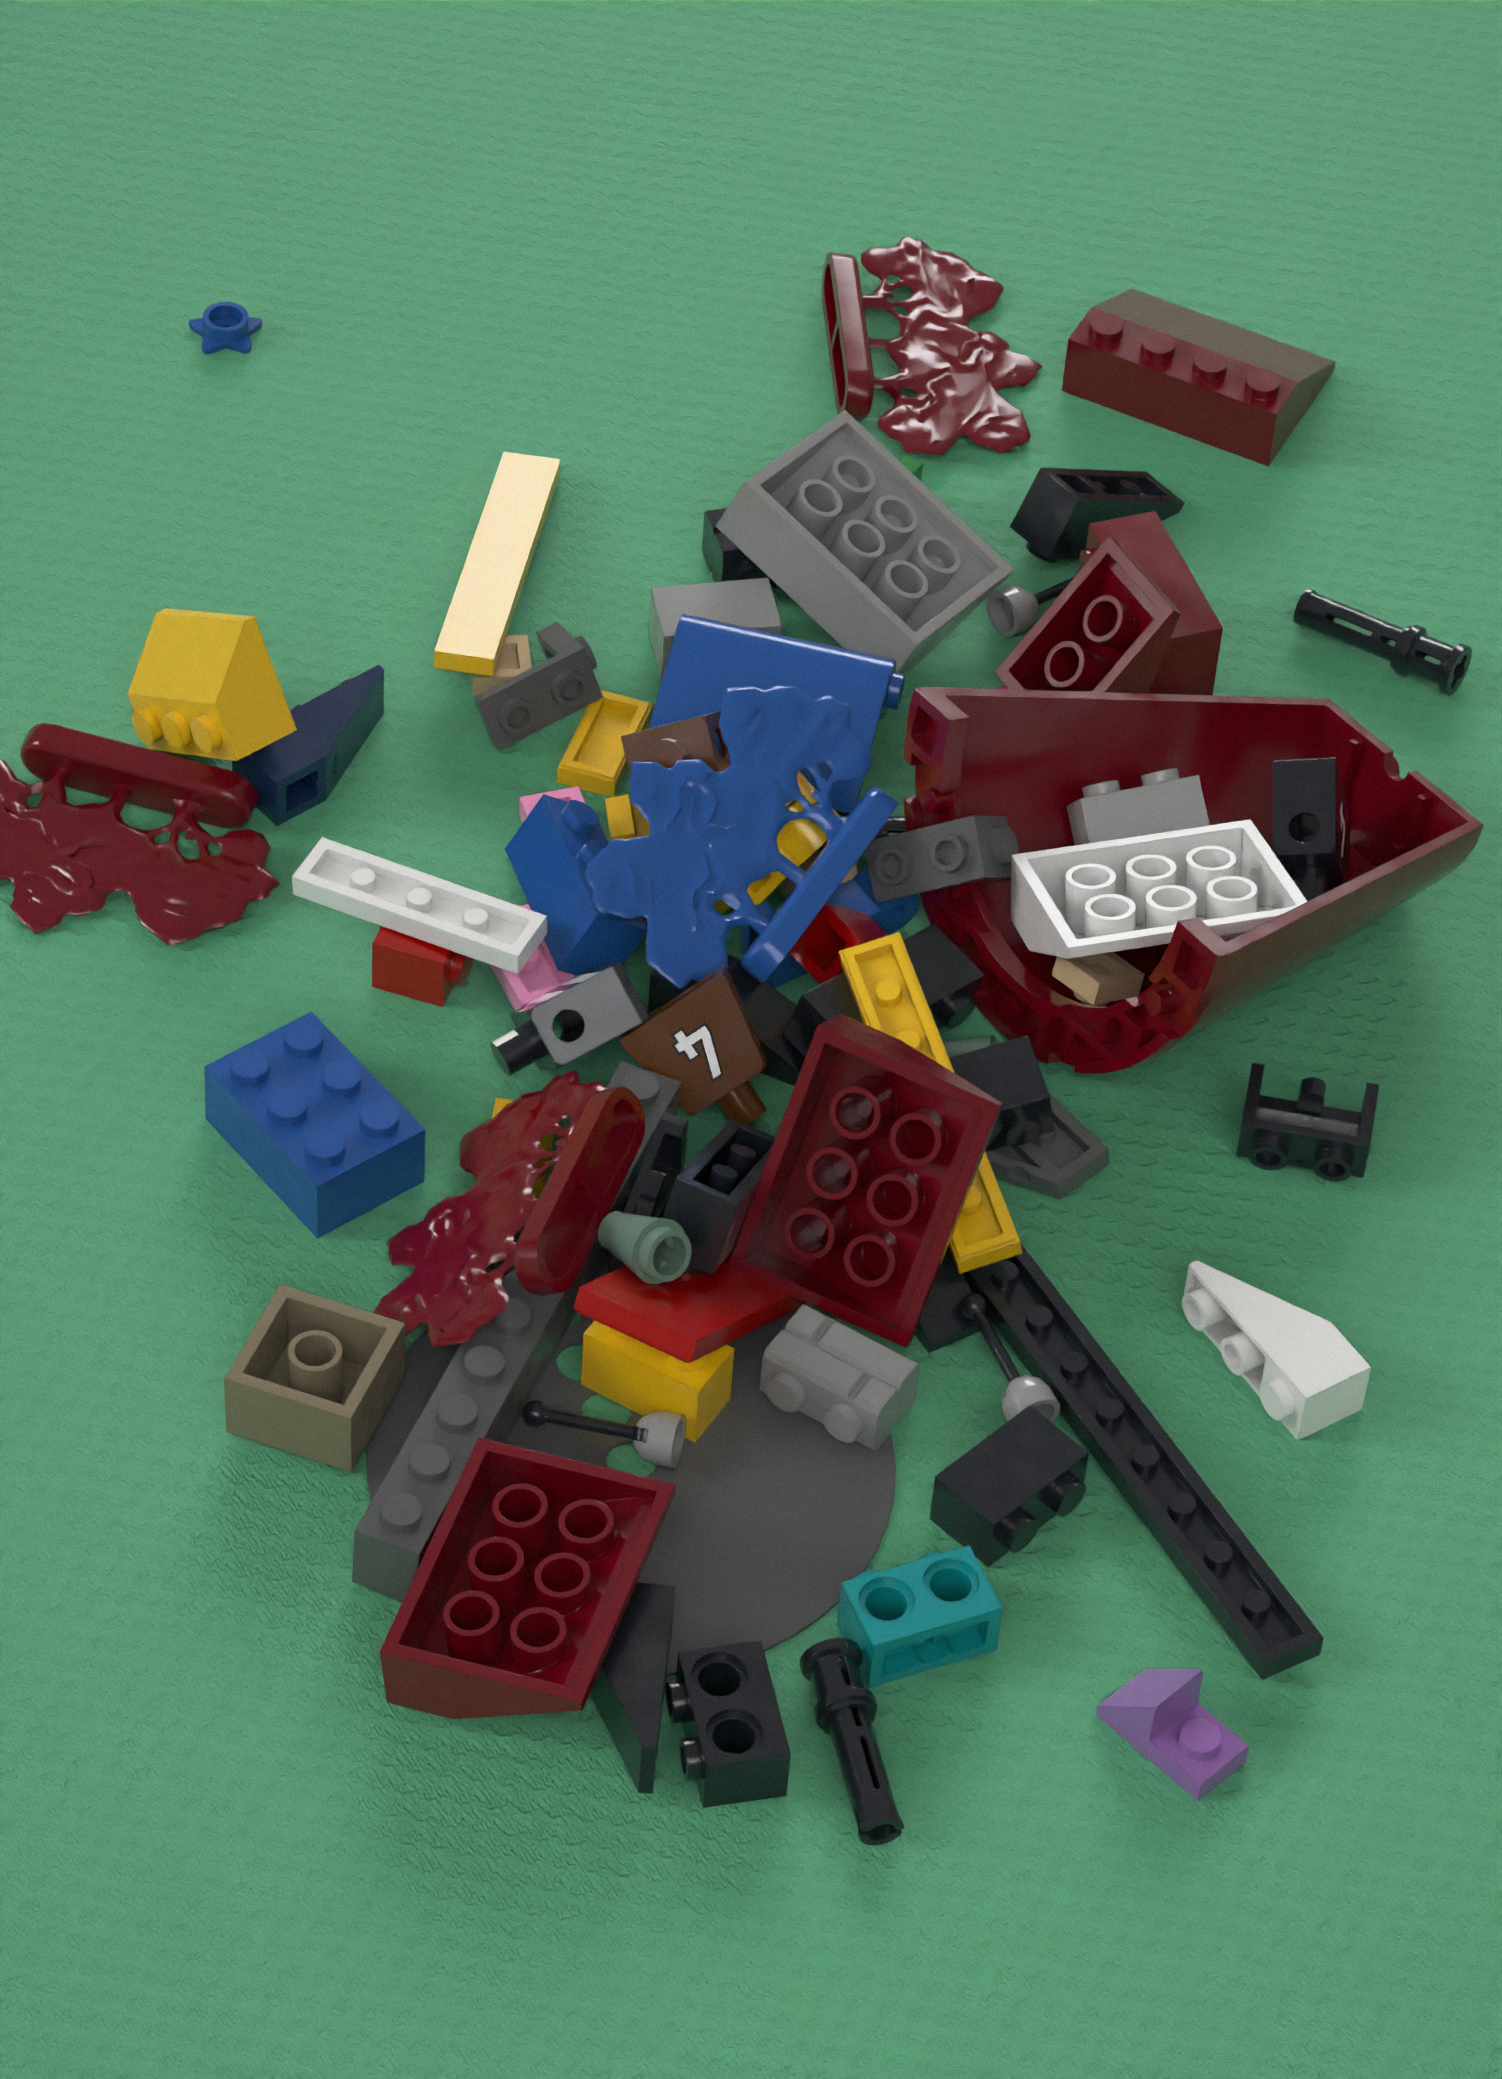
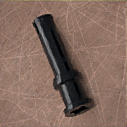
(1410, 647)
(847, 1715)

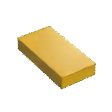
(596, 752)

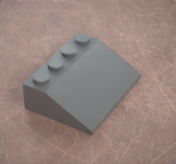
(862, 544)

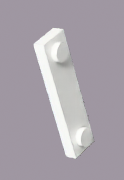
(419, 905)

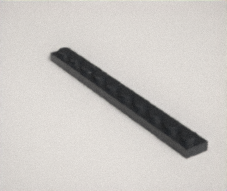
(1147, 1467)

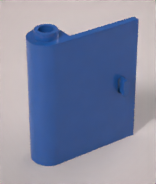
(720, 655)

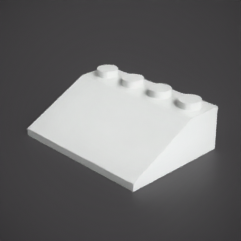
(1140, 886)

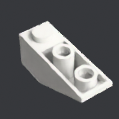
(1286, 1354)

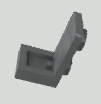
(543, 692)
(941, 857)

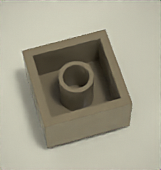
(315, 1377)

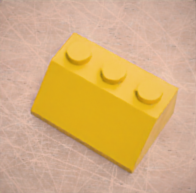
(207, 687)

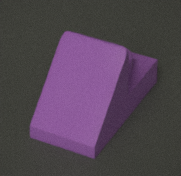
(1168, 1726)

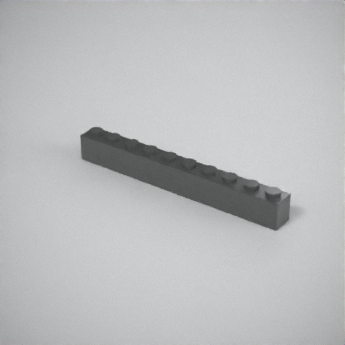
(483, 1390)

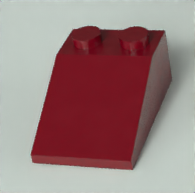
(1098, 633)

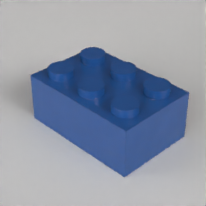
(314, 1124)

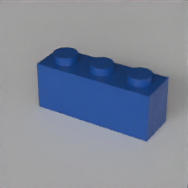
(550, 866)

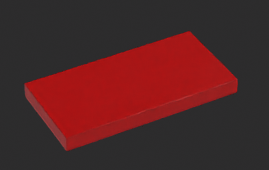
(686, 1314)

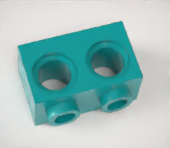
(920, 1615)

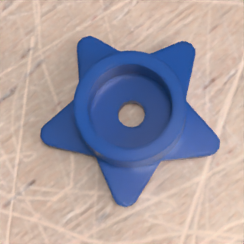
(225, 327)

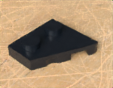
(657, 1174)

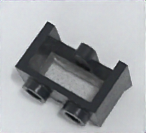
(1305, 1131)

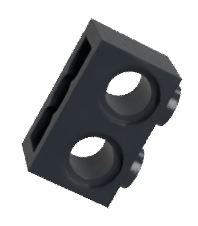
(727, 1707)

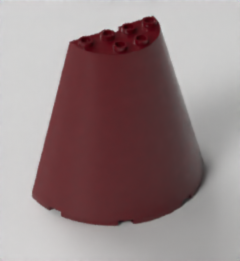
(1035, 753)

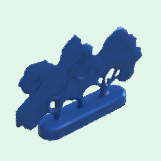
(722, 829)

